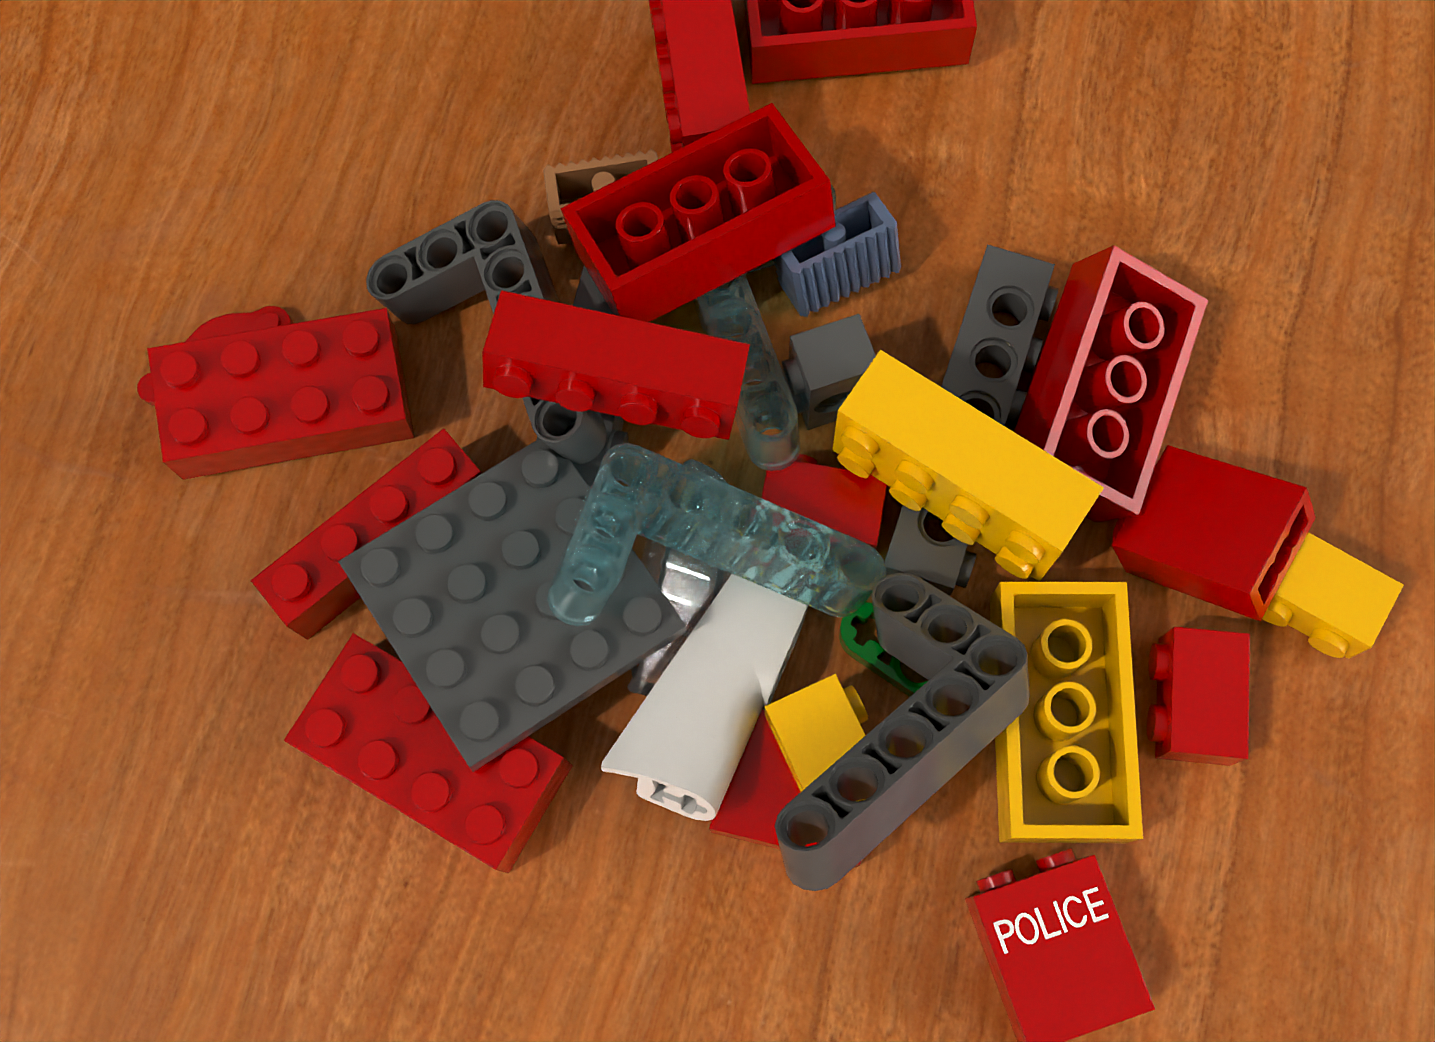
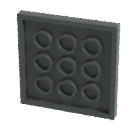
(471, 612)

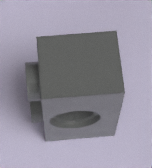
(826, 367)

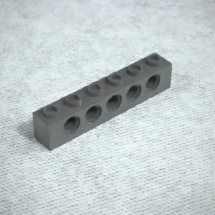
(1003, 284)

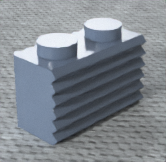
(842, 259)

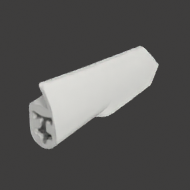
(708, 700)

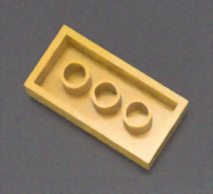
(961, 467)
(1073, 752)

